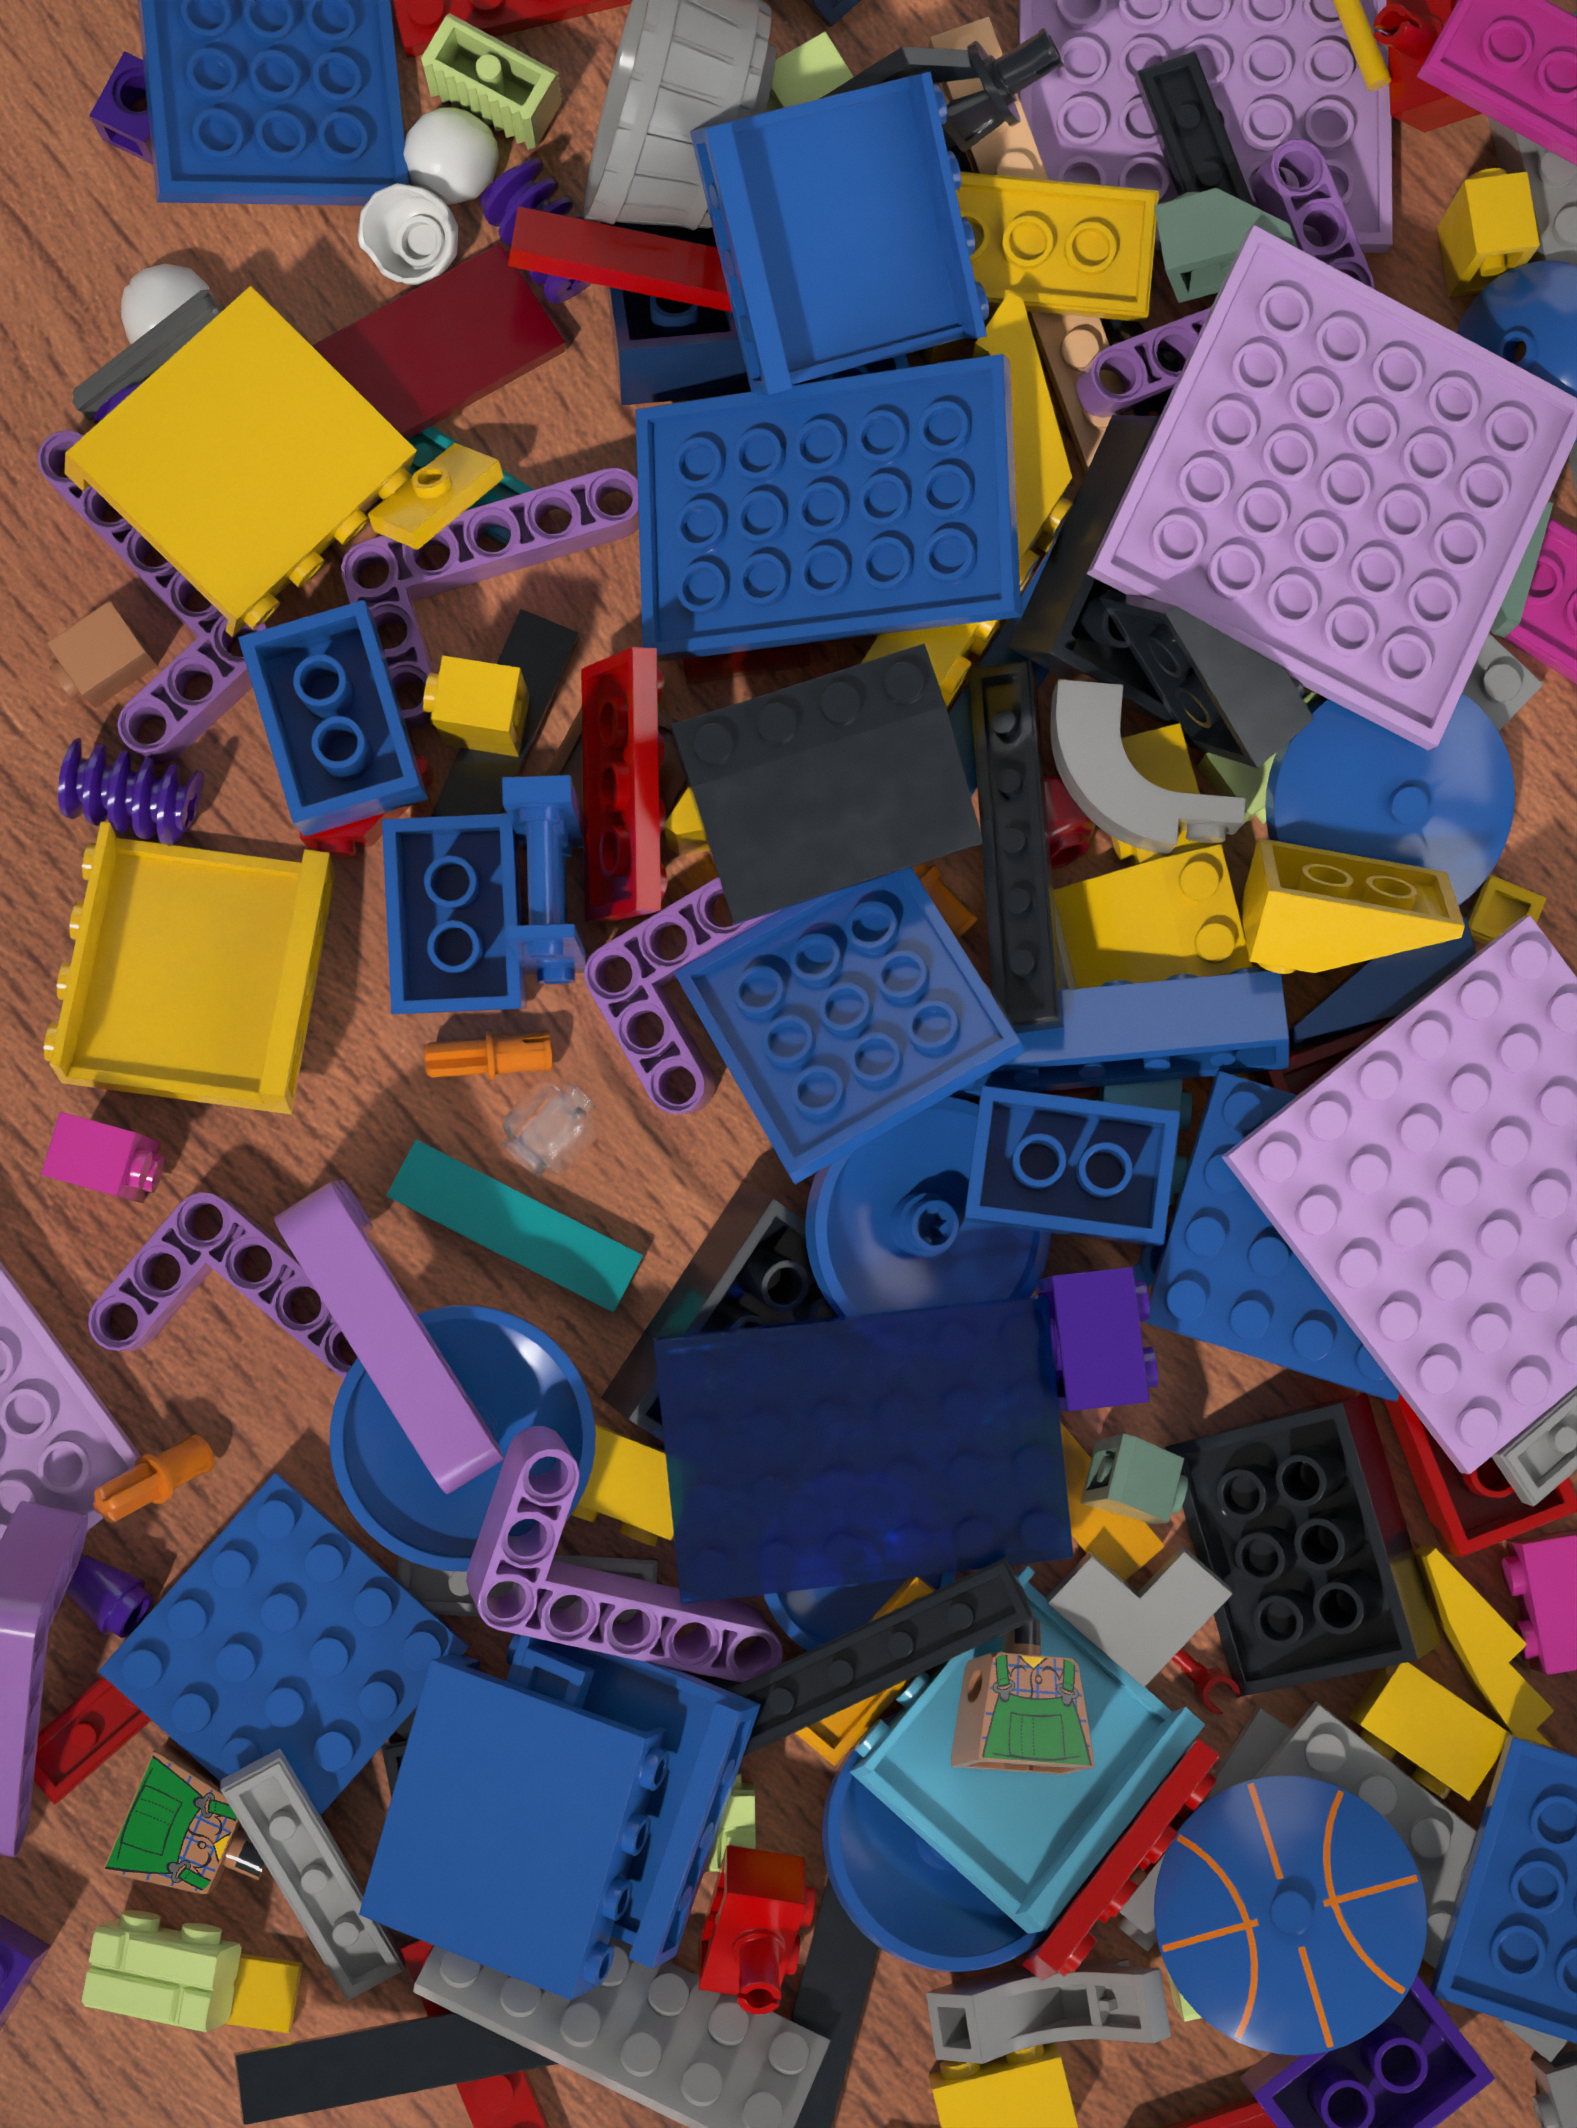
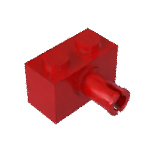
(1410, 35)
(754, 1926)

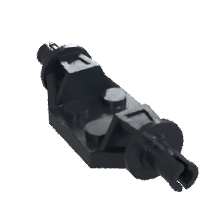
(979, 113)

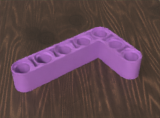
(1312, 204)
(471, 564)
(205, 656)
(648, 995)
(196, 1261)
(385, 1332)
(35, 1571)
(599, 1593)

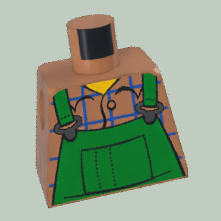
(1022, 1710)
(181, 1829)

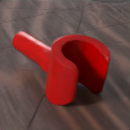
(1203, 1678)

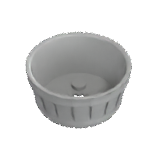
(673, 74)

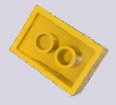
(1340, 909)
(1154, 921)

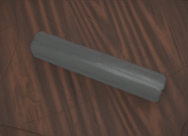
(147, 353)

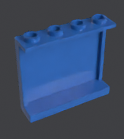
(841, 231)
(705, 1752)
(514, 1828)

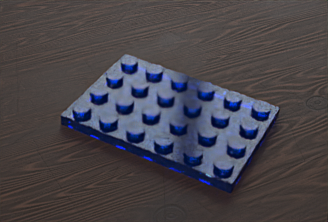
(863, 1448)

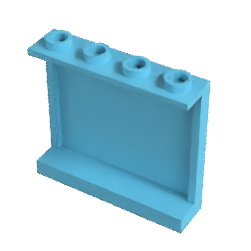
(1023, 1833)

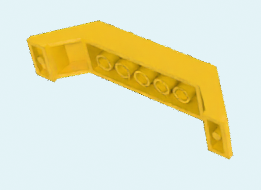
(1041, 506)

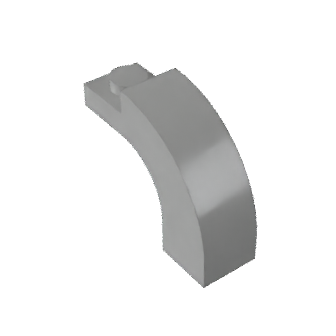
(1112, 791)
(1017, 2010)

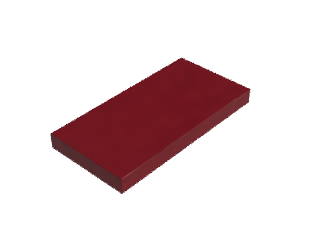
(445, 343)

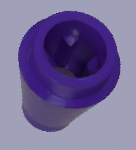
(109, 1596)

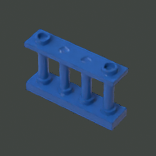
(548, 827)

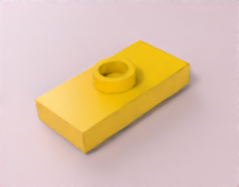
(436, 496)

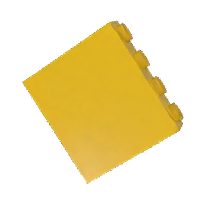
(243, 460)
(191, 973)

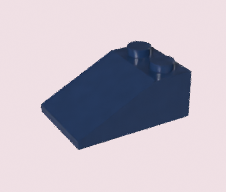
(673, 346)
(1380, 990)

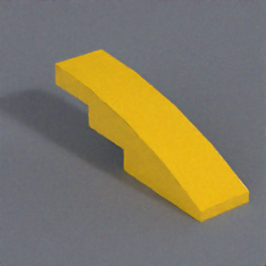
(1482, 1647)

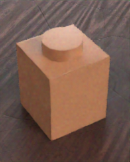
(99, 656)

